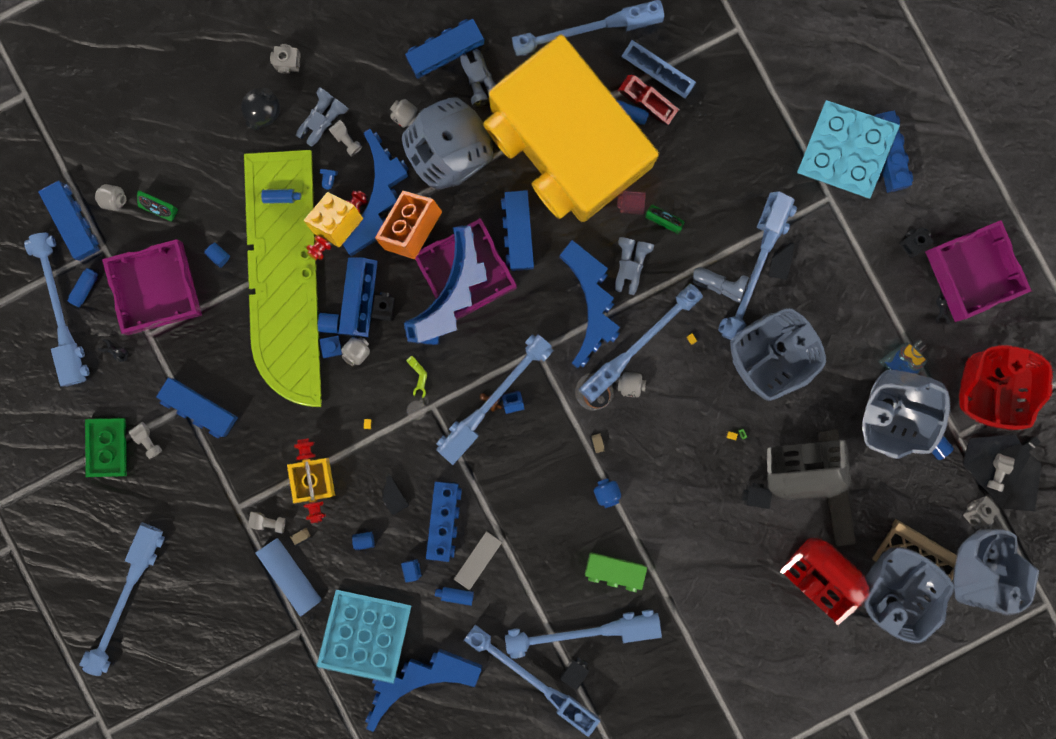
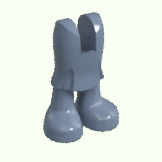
(478, 74)
(317, 121)
(631, 269)
(710, 280)

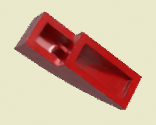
(648, 99)

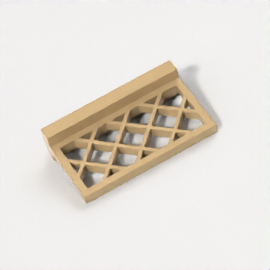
(922, 542)

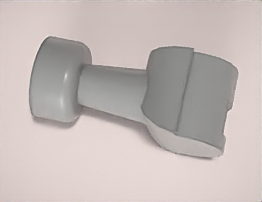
(340, 132)
(141, 434)
(1003, 466)
(259, 522)

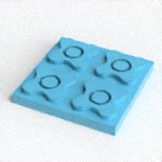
(848, 149)
(364, 636)

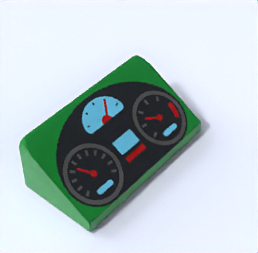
(156, 206)
(664, 219)

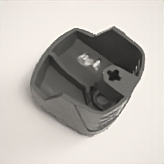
(808, 483)

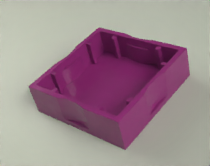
(437, 263)
(978, 271)
(152, 287)

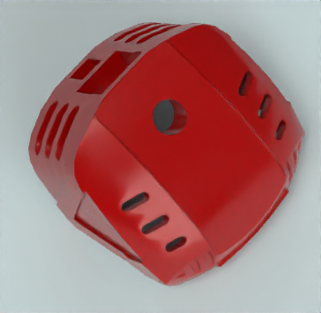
(995, 398)
(837, 570)

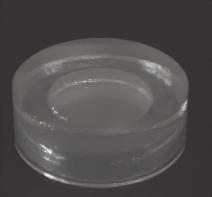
(416, 410)

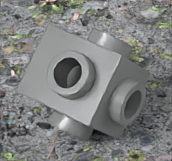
(285, 58)
(981, 512)

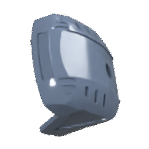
(465, 136)
(761, 362)
(913, 409)
(908, 580)
(997, 583)

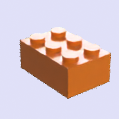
(408, 224)

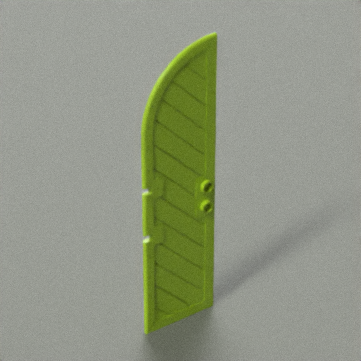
(283, 276)

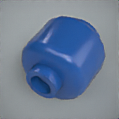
(607, 493)

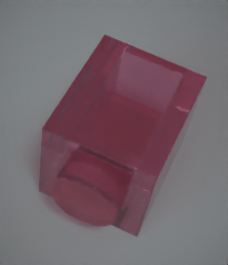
(631, 202)

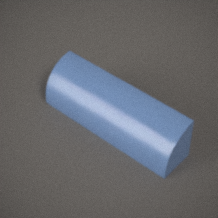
(658, 69)
(288, 576)

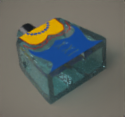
(906, 358)

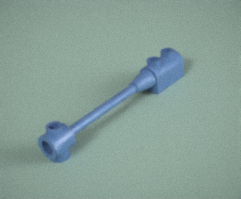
(629, 17)
(773, 224)
(68, 355)
(611, 370)
(464, 433)
(140, 556)
(630, 627)
(566, 706)

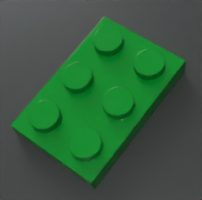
(105, 447)

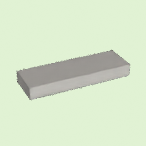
(477, 560)

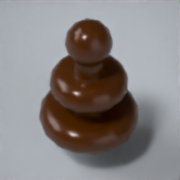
(496, 405)

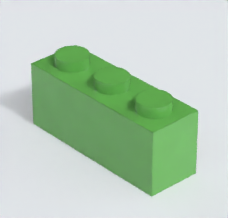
(615, 571)

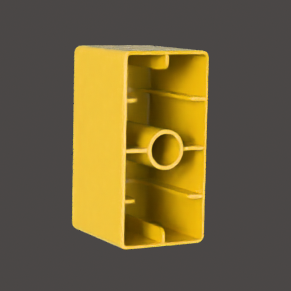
(569, 131)

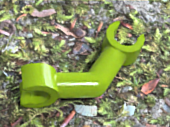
(422, 375)

